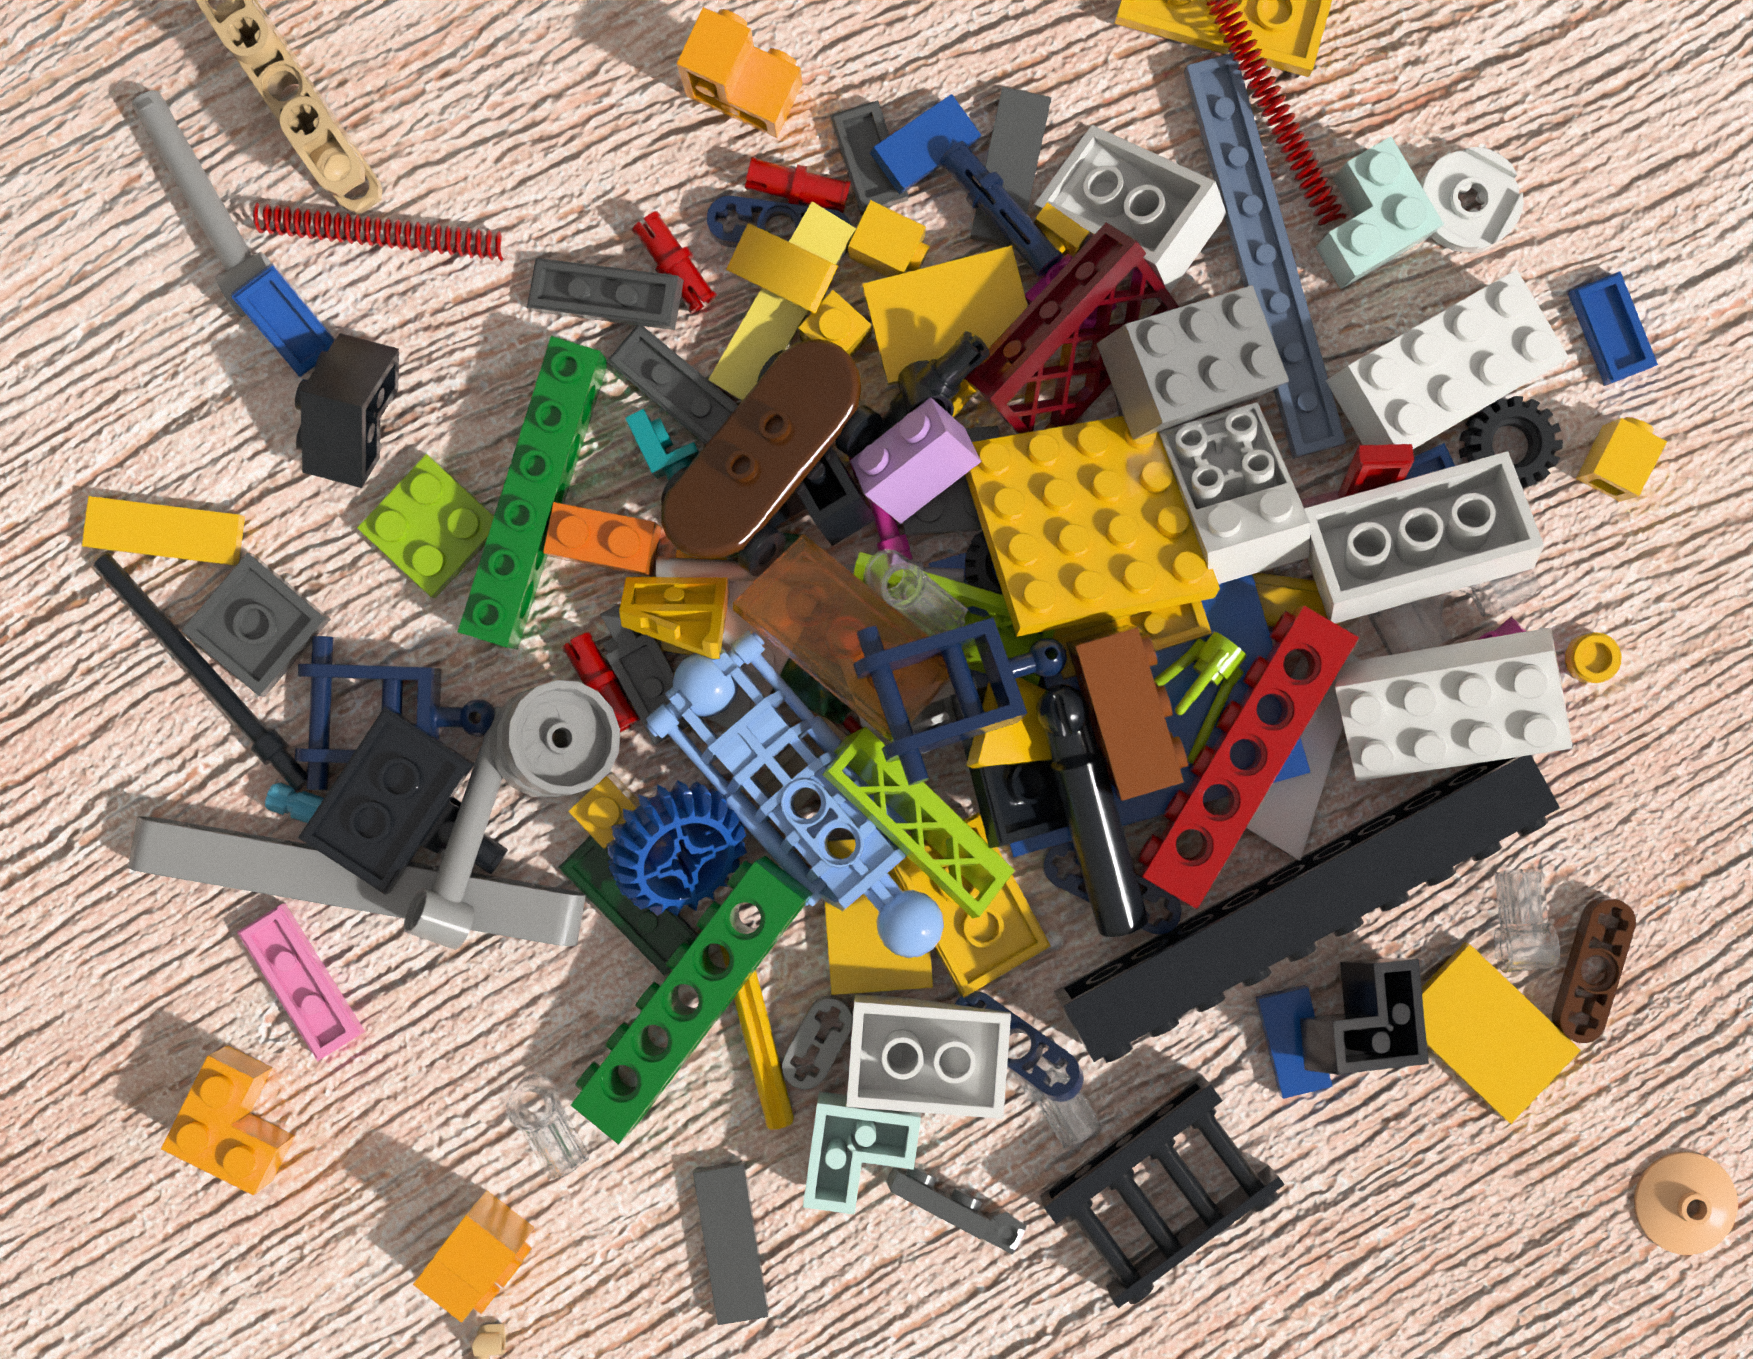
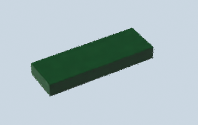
(651, 934)

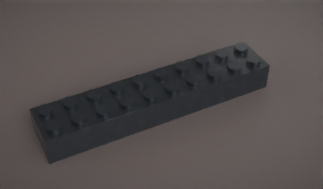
(1305, 902)

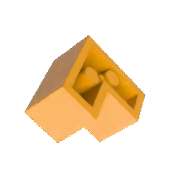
(735, 77)
(217, 1126)
(479, 1252)

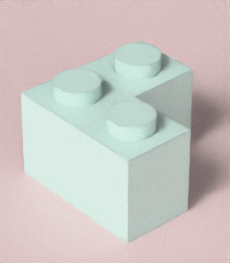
(1388, 212)
(848, 1138)

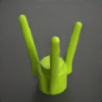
(1217, 661)

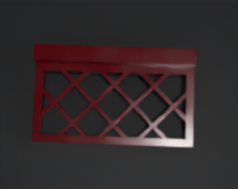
(1055, 320)

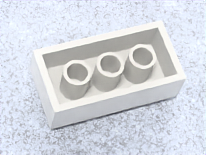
(1448, 366)
(1421, 538)
(1453, 705)

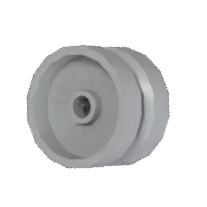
(578, 754)

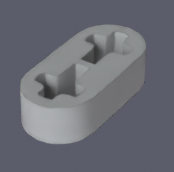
(828, 1047)

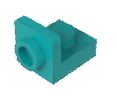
(653, 441)

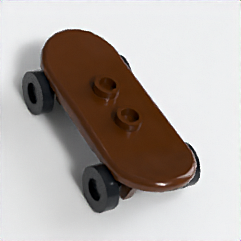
(765, 452)

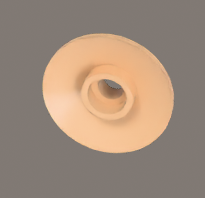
(1668, 1189)

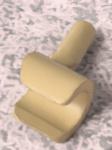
(489, 1341)

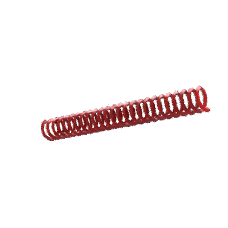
(1280, 110)
(297, 216)

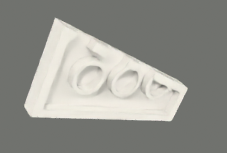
(1291, 804)

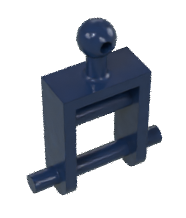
(999, 669)
(429, 713)

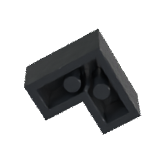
(344, 409)
(830, 500)
(1380, 1021)

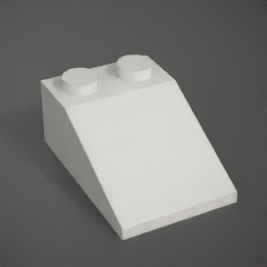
(1141, 195)
(928, 1057)

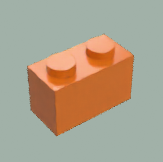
(602, 539)

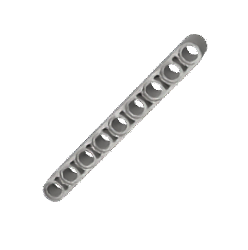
(306, 874)

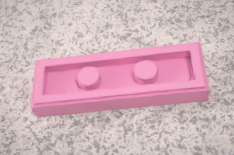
(301, 981)

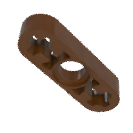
(1606, 988)

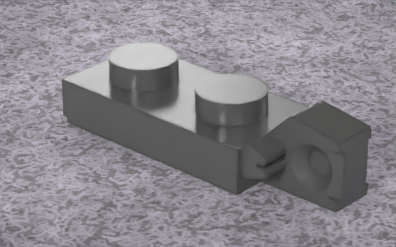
(639, 668)
(957, 1209)

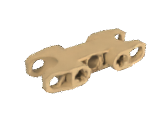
(306, 117)

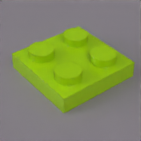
(429, 526)

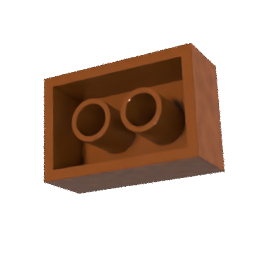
(1128, 710)

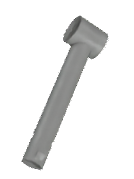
(199, 195)
(441, 913)

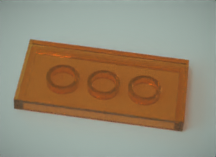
(812, 615)

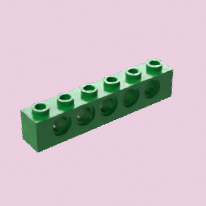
(536, 479)
(619, 1107)

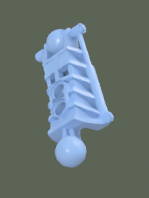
(705, 687)

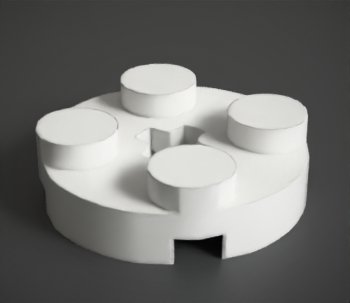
(1497, 192)

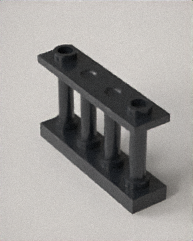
(1113, 1169)

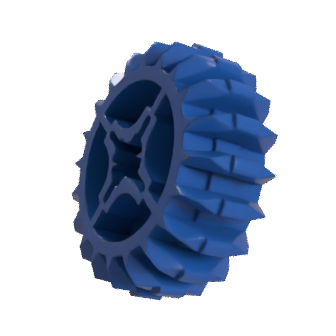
(676, 848)

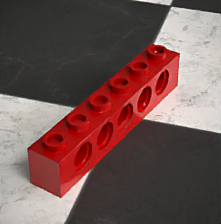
(1326, 650)

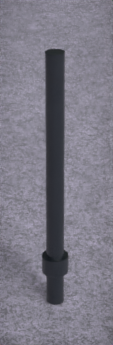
(266, 744)

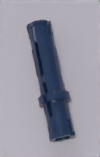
(963, 166)

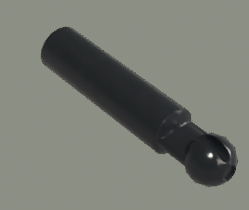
(1091, 812)

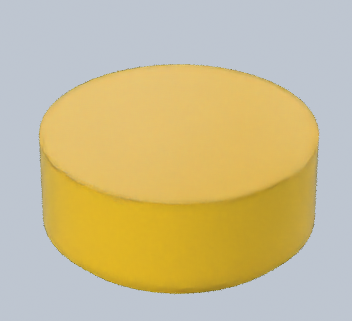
(1593, 657)

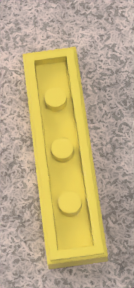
(772, 319)

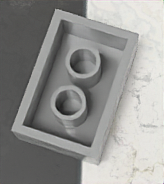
(1192, 361)

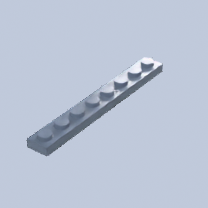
(1264, 250)

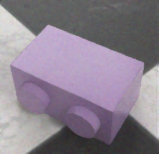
(915, 460)

